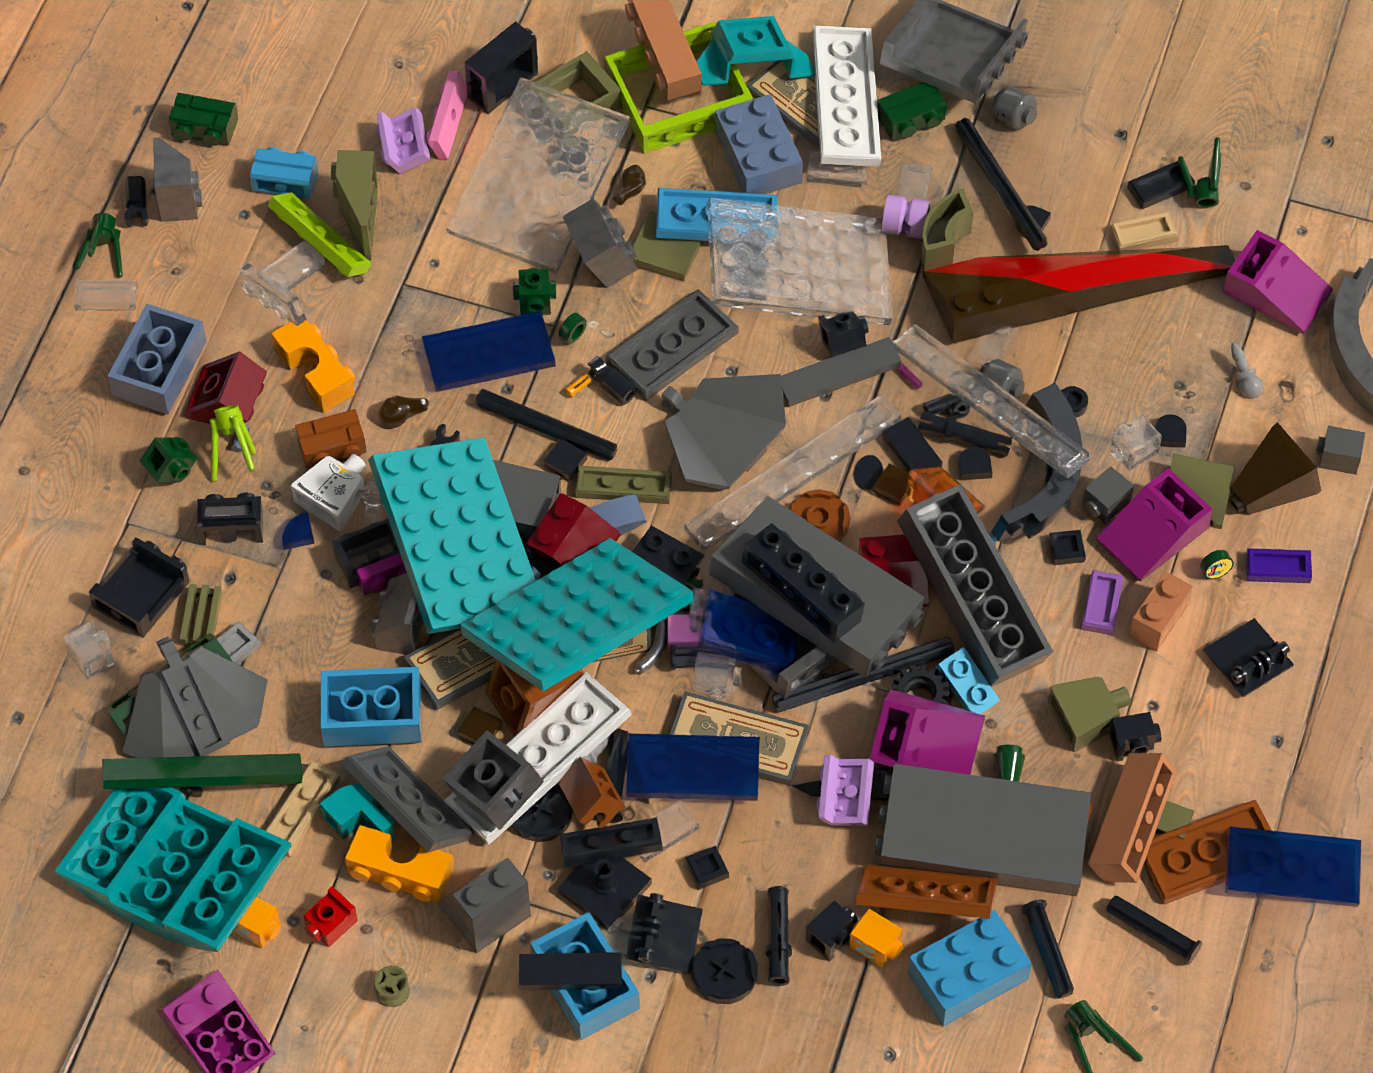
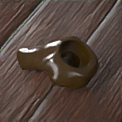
(631, 184)
(398, 409)

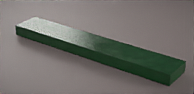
(202, 771)

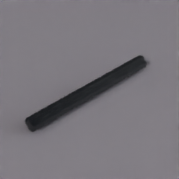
(1001, 184)
(850, 678)

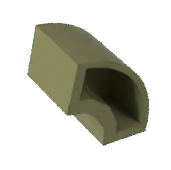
(943, 227)

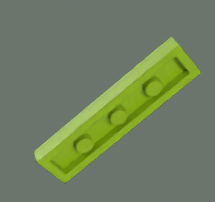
(319, 234)

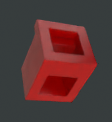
(331, 928)

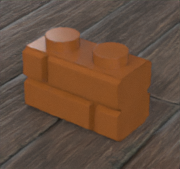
(331, 436)

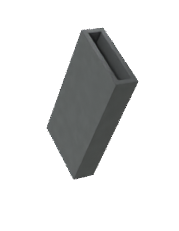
(888, 602)
(984, 828)

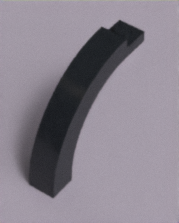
(1042, 509)

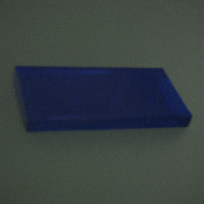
(488, 351)
(693, 767)
(1293, 866)

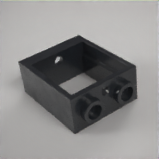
(499, 65)

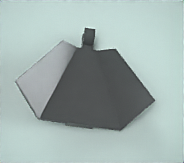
(724, 426)
(192, 705)

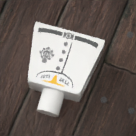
(331, 489)

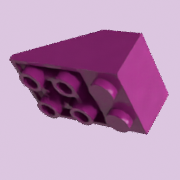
(1277, 283)
(1156, 525)
(926, 734)
(215, 1027)

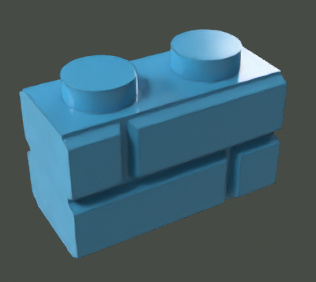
(284, 172)

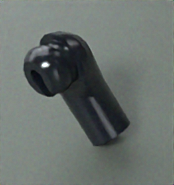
(948, 404)

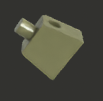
(1086, 709)

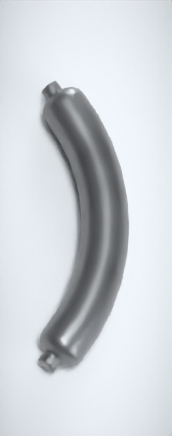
(656, 650)

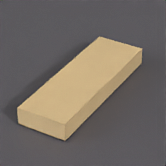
(303, 804)

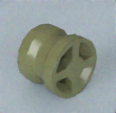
(391, 978)

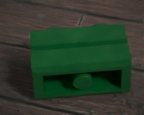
(911, 110)
(203, 119)

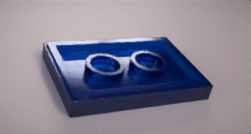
(746, 633)

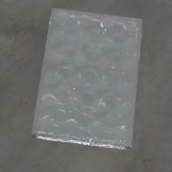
(534, 171)
(798, 261)

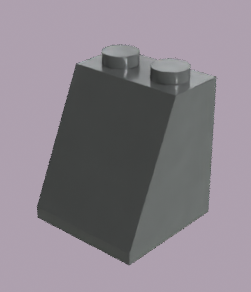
(489, 904)

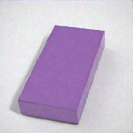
(1102, 602)

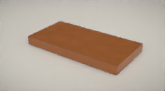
(1199, 860)
(926, 891)

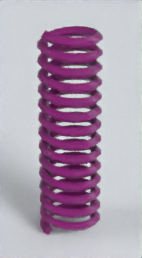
(914, 378)

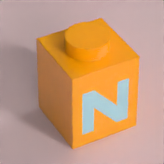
(259, 923)
(876, 939)

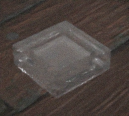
(697, 609)

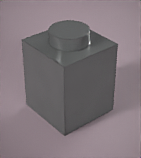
(1340, 449)
(1107, 495)

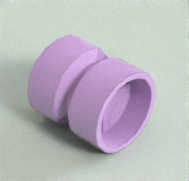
(905, 216)

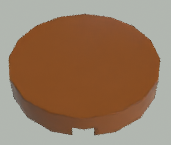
(824, 511)

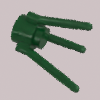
(1206, 190)
(101, 232)
(1085, 1021)

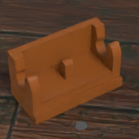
(591, 792)

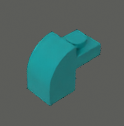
(355, 807)

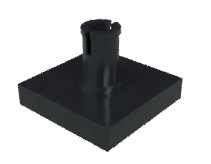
(605, 888)

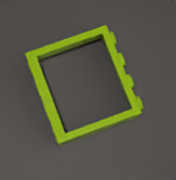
(682, 126)

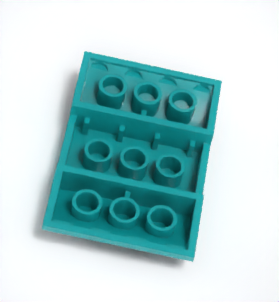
(172, 865)

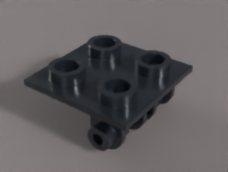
(669, 555)
(1249, 657)
(663, 933)

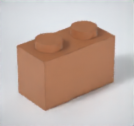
(1160, 611)

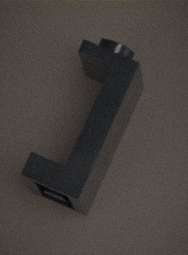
(141, 588)

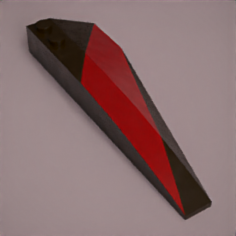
(1031, 288)

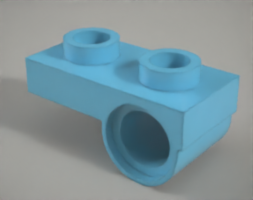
(967, 682)

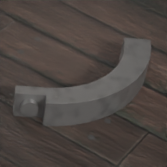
(1345, 339)

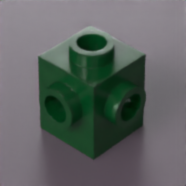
(534, 291)
(168, 459)

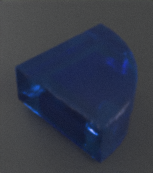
(298, 532)

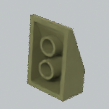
(357, 193)

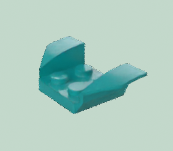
(746, 42)

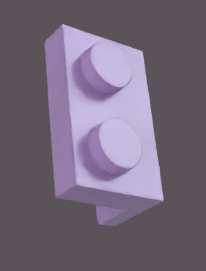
(403, 140)
(845, 791)

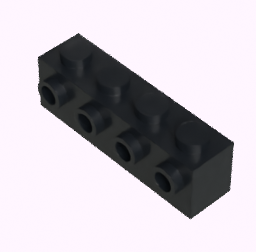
(803, 582)

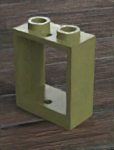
(592, 73)

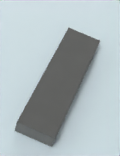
(839, 371)

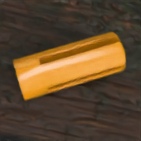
(570, 391)

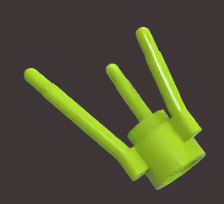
(230, 421)

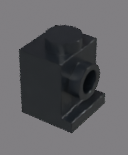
(843, 332)
(1134, 734)
(831, 929)

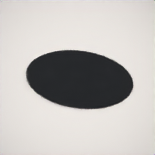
(868, 471)

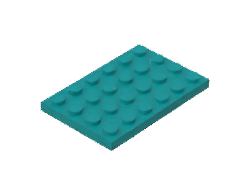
(452, 529)
(576, 614)

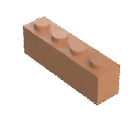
(665, 47)
(1132, 817)

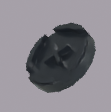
(546, 818)
(724, 971)

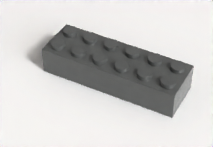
(974, 585)

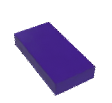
(1279, 565)

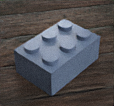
(758, 146)
(157, 358)

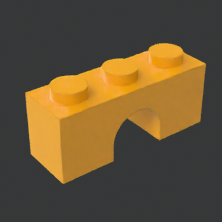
(303, 344)
(423, 876)

